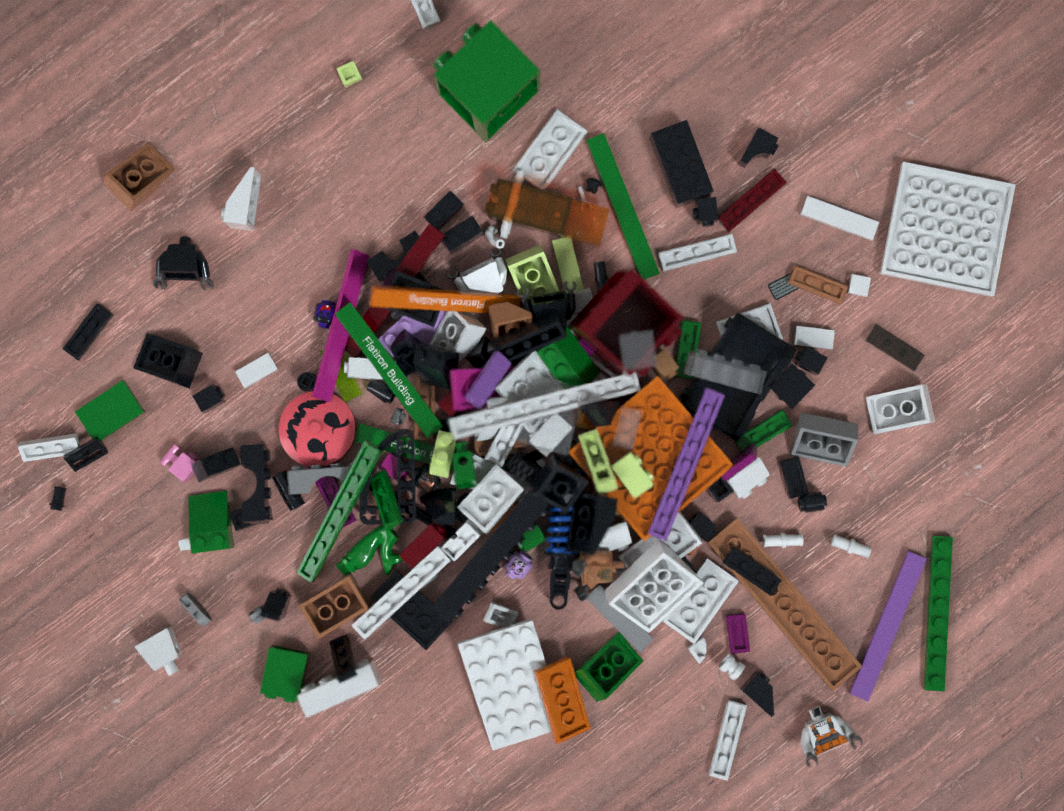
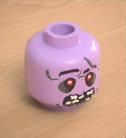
(518, 564)

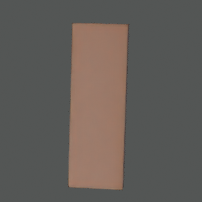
(817, 284)

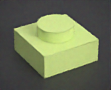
(349, 74)

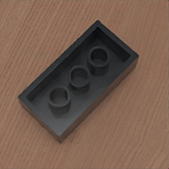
(681, 163)

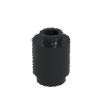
(812, 502)

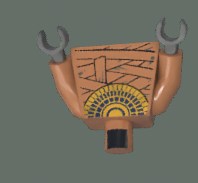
(595, 570)

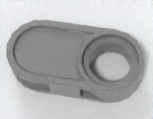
(195, 609)

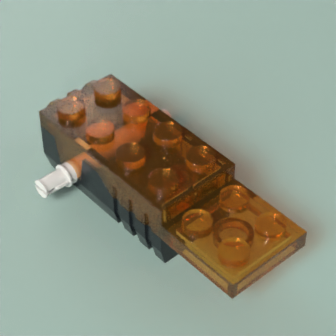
(544, 212)

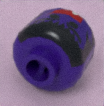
(324, 313)

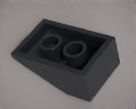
(398, 279)
(168, 360)
(590, 522)

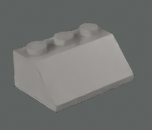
(824, 439)

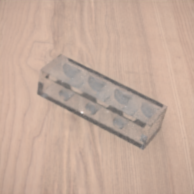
(724, 372)

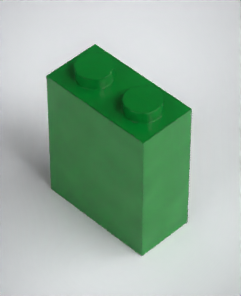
(284, 673)

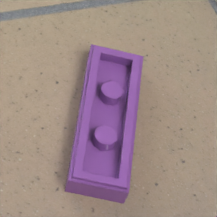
(487, 380)

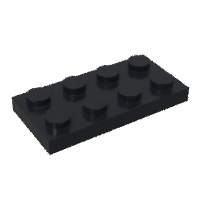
(416, 615)

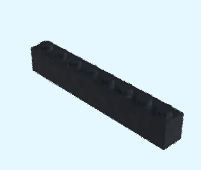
(487, 559)

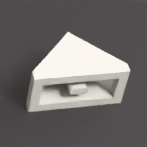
(500, 615)

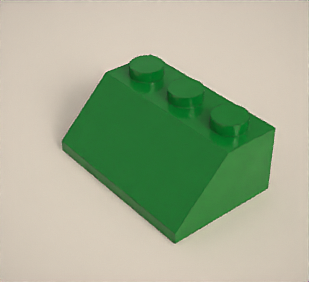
(569, 361)

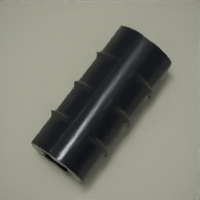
(292, 500)

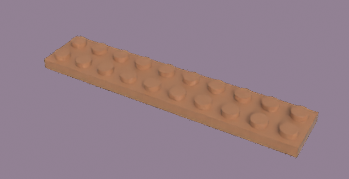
(790, 610)

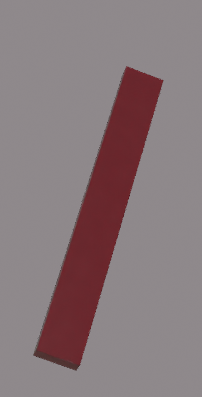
(410, 266)

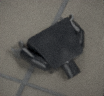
(182, 263)
(549, 303)

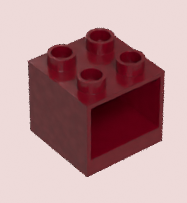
(603, 318)

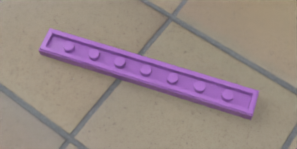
(686, 464)
(887, 626)

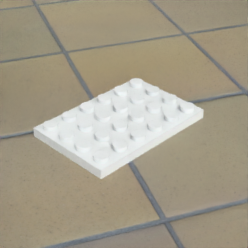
(505, 683)

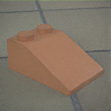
(138, 176)

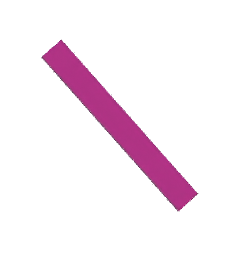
(337, 334)

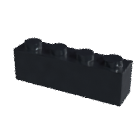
(529, 337)

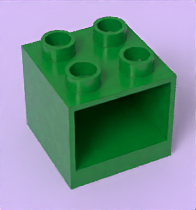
(486, 79)

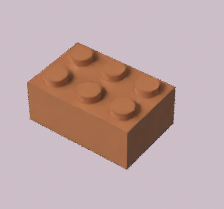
(335, 606)

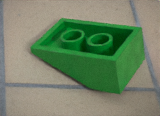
(210, 522)
(608, 667)

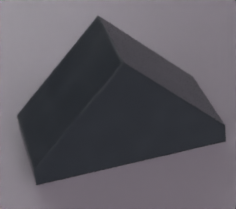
(600, 413)

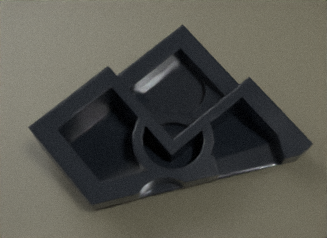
(403, 350)
(441, 505)

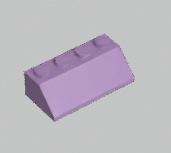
(419, 330)

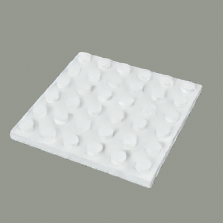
(947, 229)

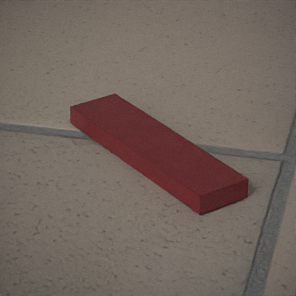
(751, 200)

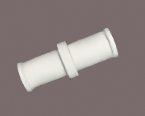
(783, 540)
(851, 546)

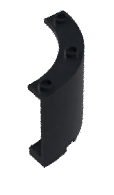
(752, 345)

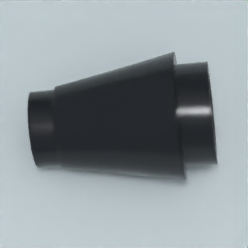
(381, 391)

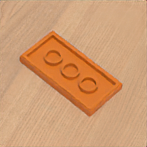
(562, 699)

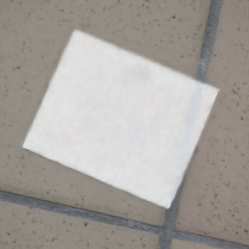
(551, 431)

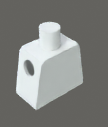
(161, 651)

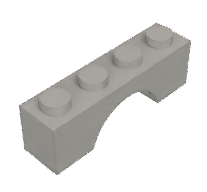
(302, 480)

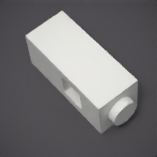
(361, 369)

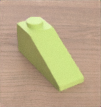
(598, 462)

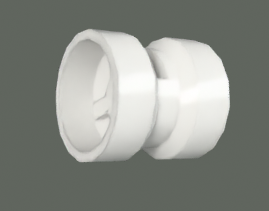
(731, 666)

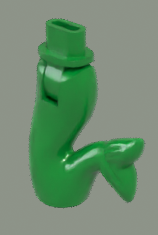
(365, 548)

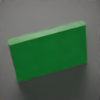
(110, 411)

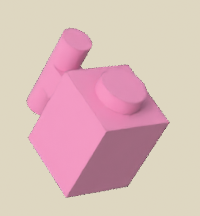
(181, 464)

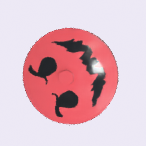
(317, 430)

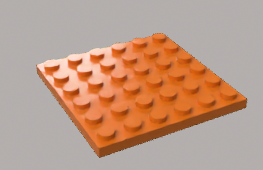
(658, 445)

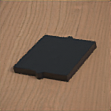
(792, 386)

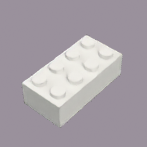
(330, 693)

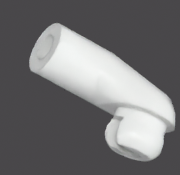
(495, 241)

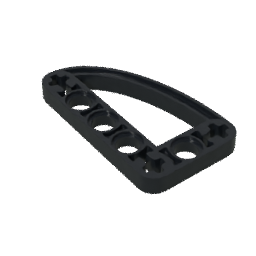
(402, 485)

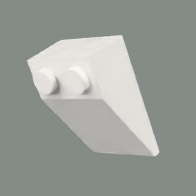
(242, 204)
(458, 332)
(900, 409)

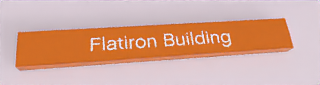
(437, 299)

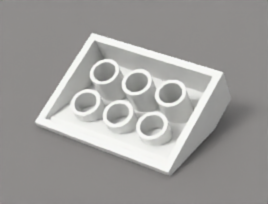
(653, 586)

